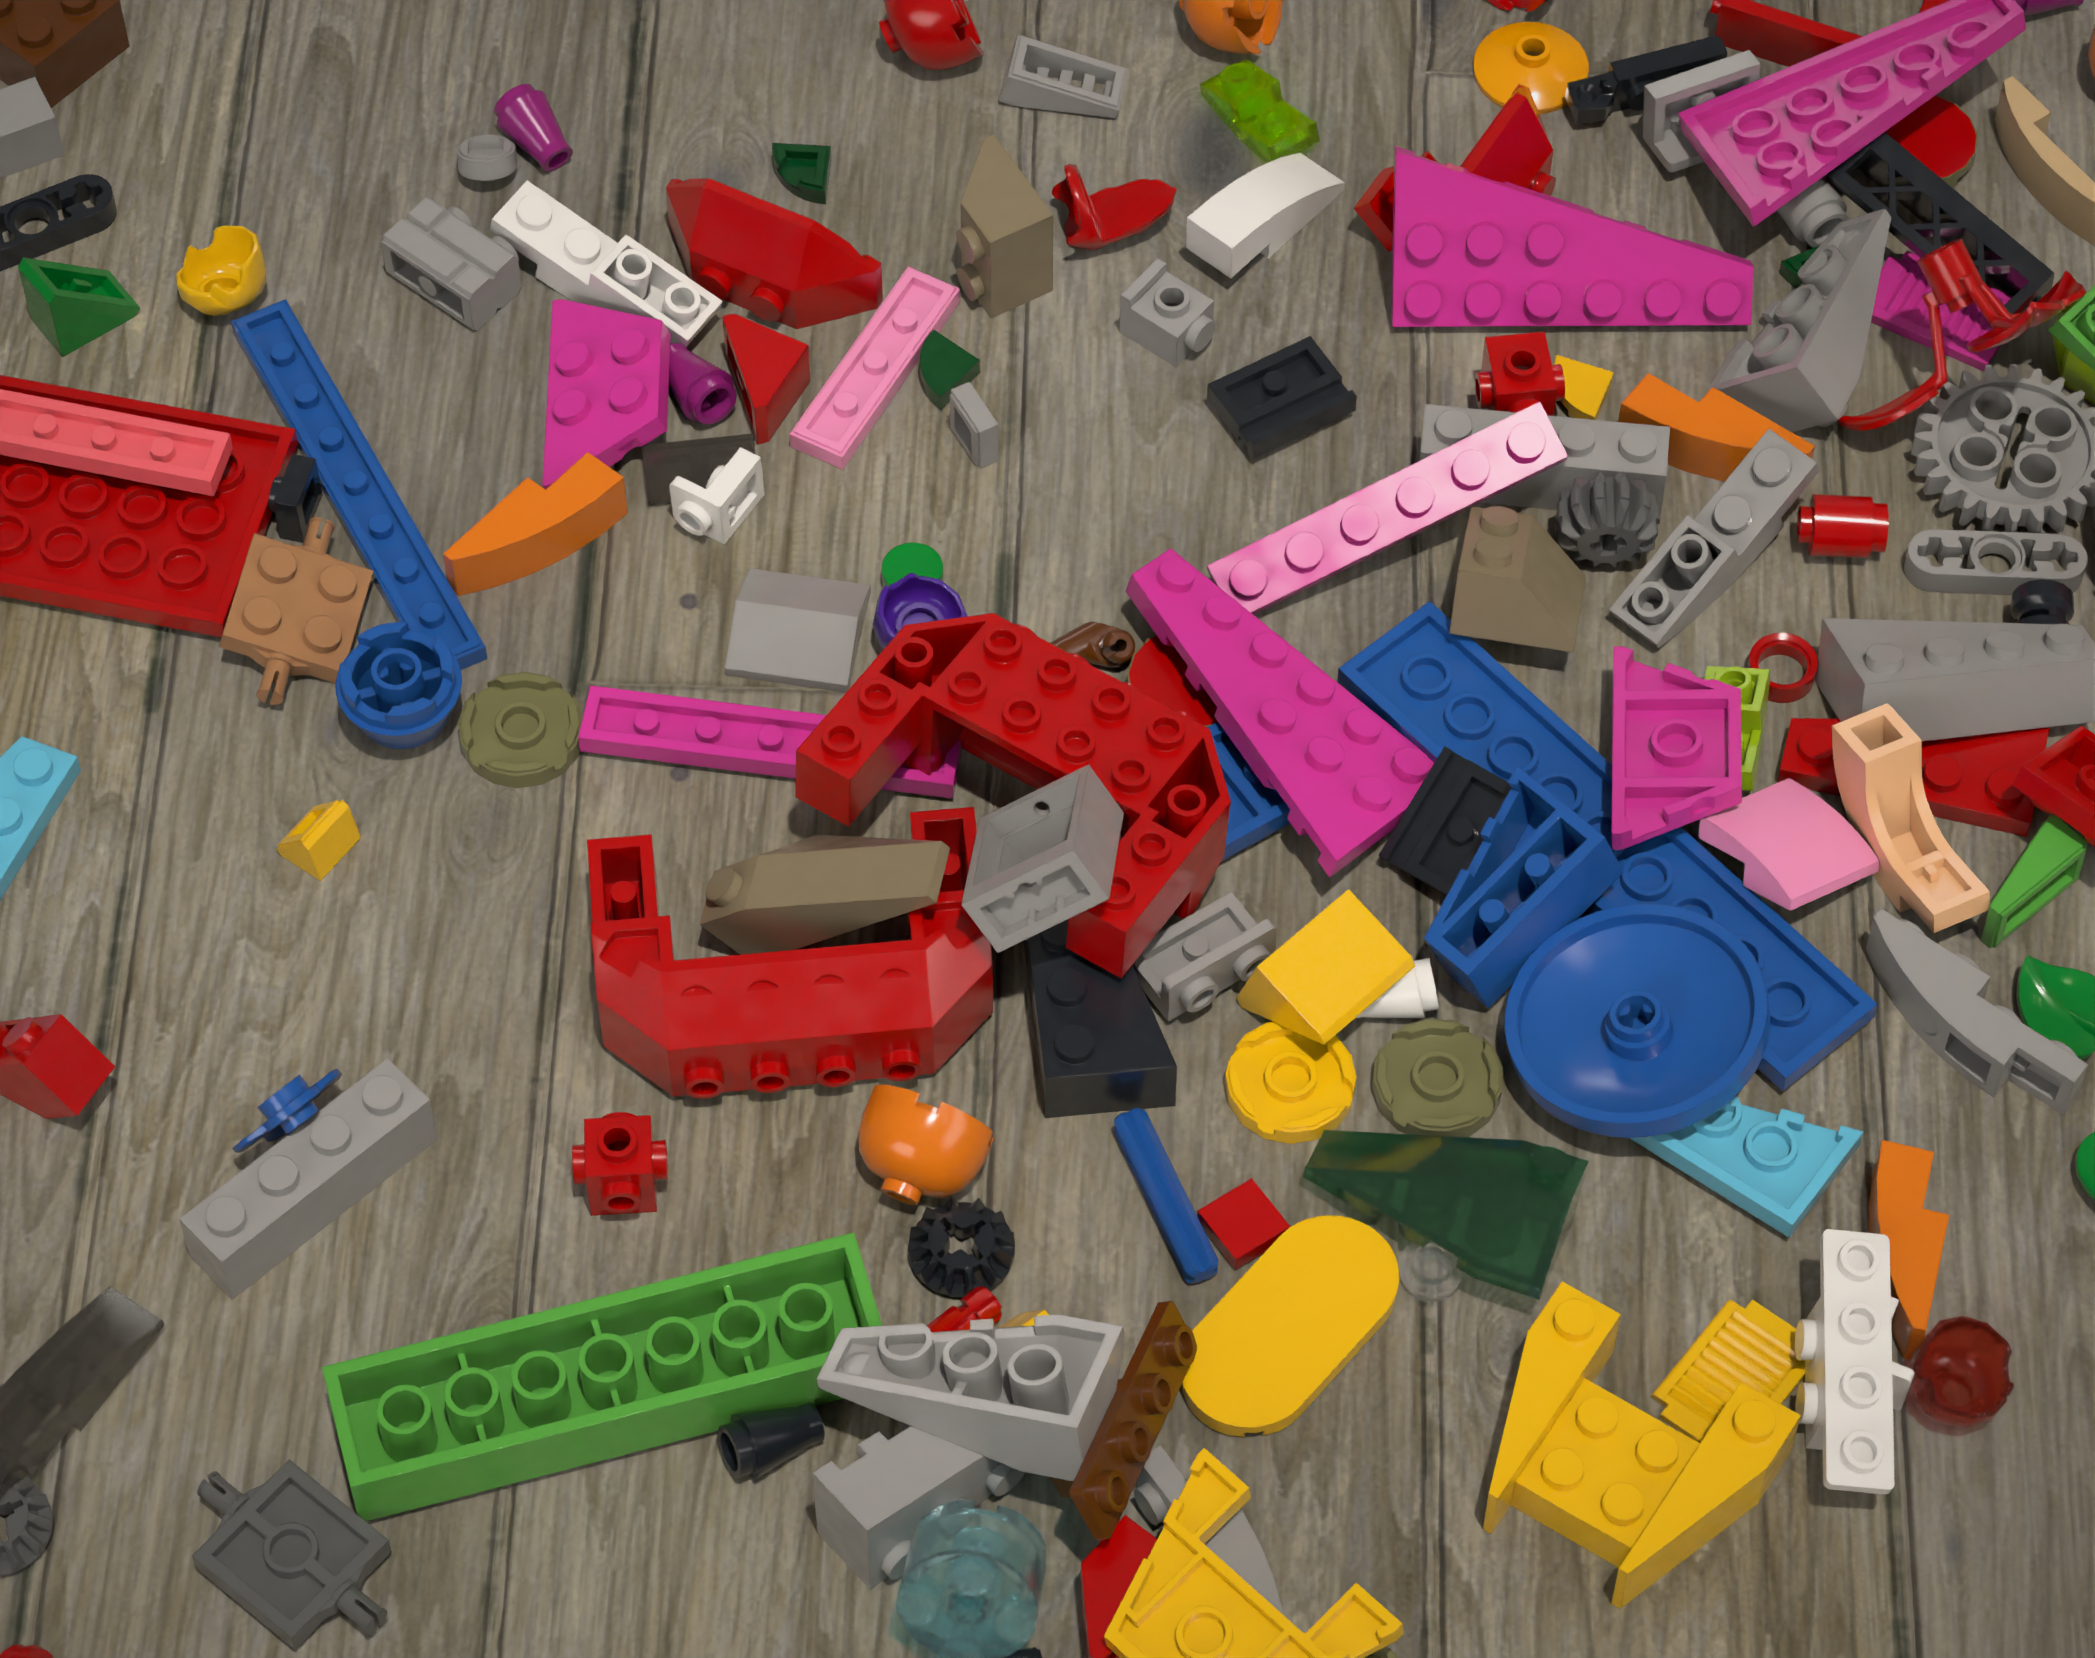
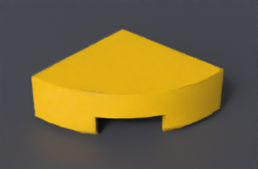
(1584, 388)

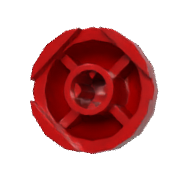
(931, 32)

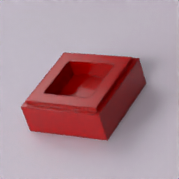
(1242, 1223)

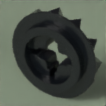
(958, 1272)

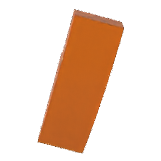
(1704, 435)
(537, 527)
(1914, 1236)

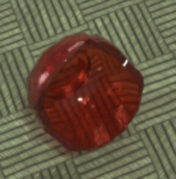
(1961, 1372)

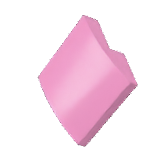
(1790, 844)

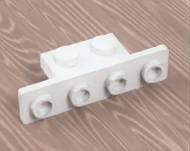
(1850, 1364)

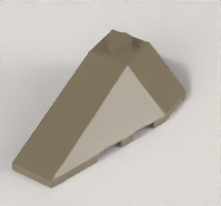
(820, 890)

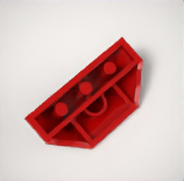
(1515, 146)
(768, 256)

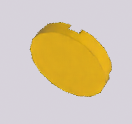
(1289, 1084)

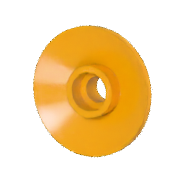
(1533, 56)

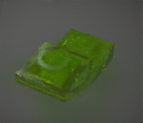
(1256, 113)

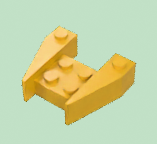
(1612, 1470)

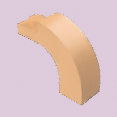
(1887, 805)

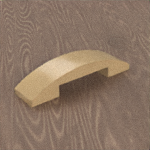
(2041, 164)

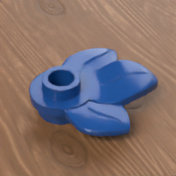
(288, 1109)

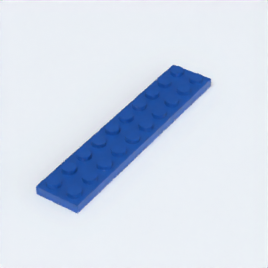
(1457, 696)

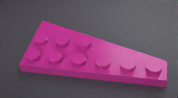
(1811, 117)
(1523, 258)
(1292, 723)

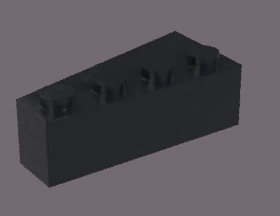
(1093, 1034)

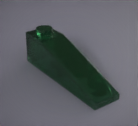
(1482, 1199)

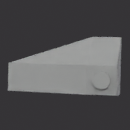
(1815, 336)

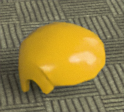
(225, 273)

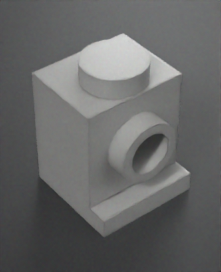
(1166, 314)

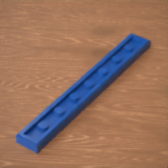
(355, 480)

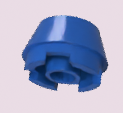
(399, 685)

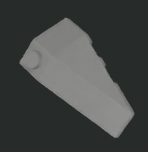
(1001, 1392)

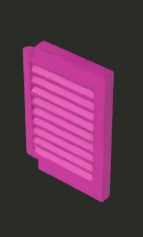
(1904, 312)

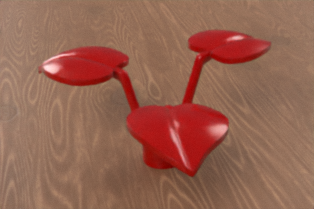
(1959, 284)

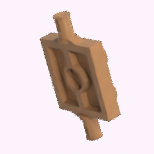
(295, 609)

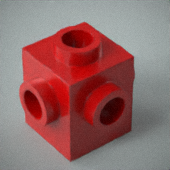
(1518, 374)
(620, 1164)

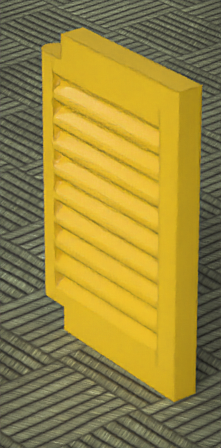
(1734, 1347)

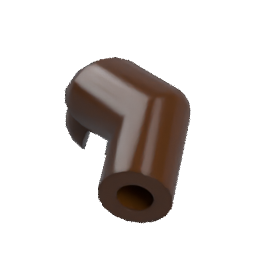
(1098, 644)

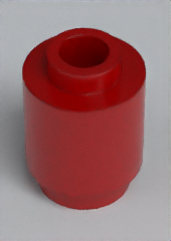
(1843, 526)

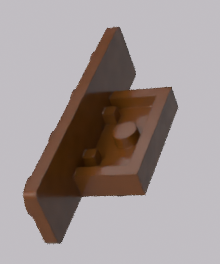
(1132, 1422)

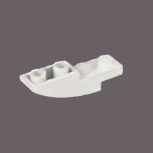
(598, 270)

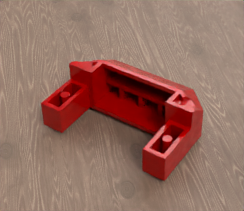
(1037, 720)
(791, 1012)

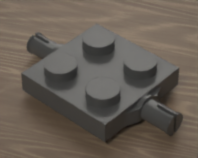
(291, 1553)

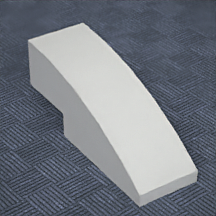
(1260, 212)

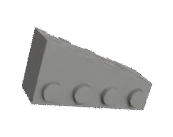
(1959, 675)
(879, 1499)

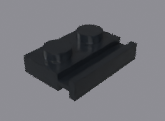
(1281, 397)
(1445, 821)

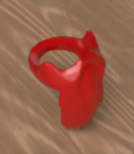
(1111, 212)

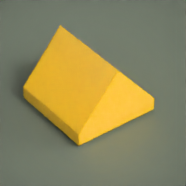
(321, 838)

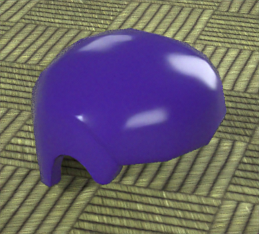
(914, 601)

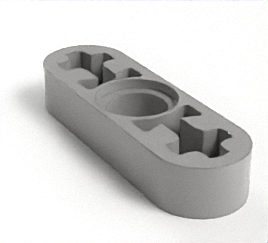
(1976, 579)

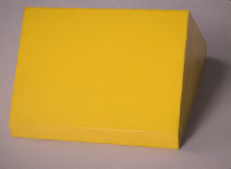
(1327, 971)

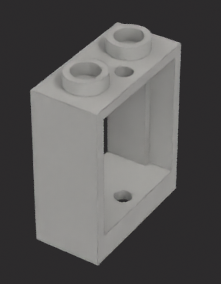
(1043, 864)

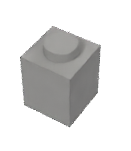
(26, 128)

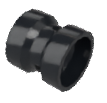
(2042, 603)

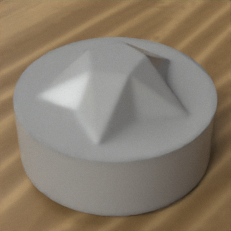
(486, 157)

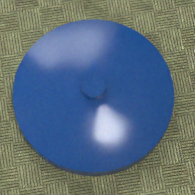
(1637, 1020)

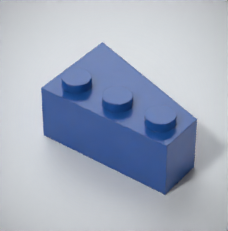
(1524, 884)

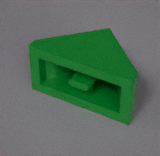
(73, 302)

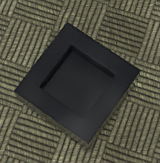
(295, 497)

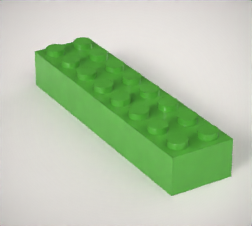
(594, 1377)

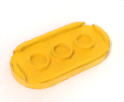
(1290, 1325)

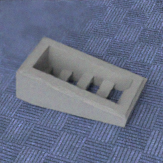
(1028, 83)

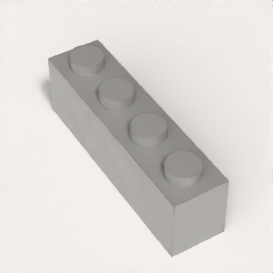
(1590, 448)
(309, 1178)

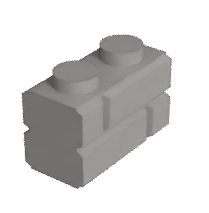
(452, 262)

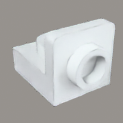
(724, 503)

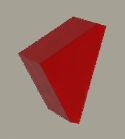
(767, 370)

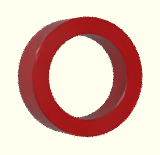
(1791, 646)

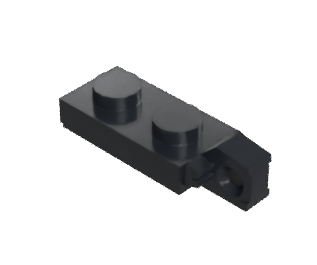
(1624, 84)

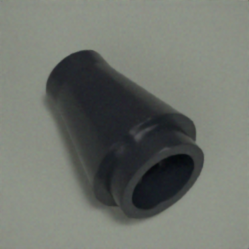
(767, 1438)

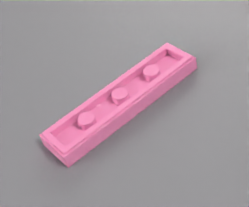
(874, 368)

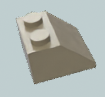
(1003, 234)
(1516, 583)

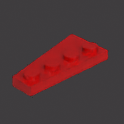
(1962, 776)

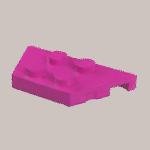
(603, 385)
(1670, 749)

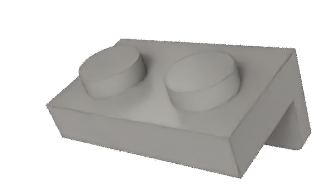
(1685, 90)
(1203, 956)

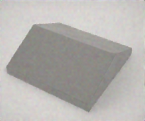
(796, 629)

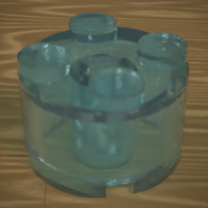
(972, 1581)

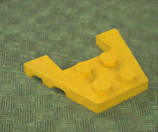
(1199, 1607)

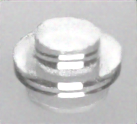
(1429, 1272)

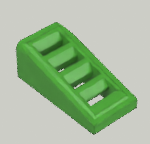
(2040, 875)

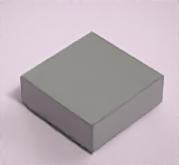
(974, 425)

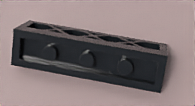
(1944, 215)

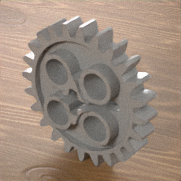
(1968, 435)

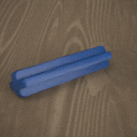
(1166, 1196)

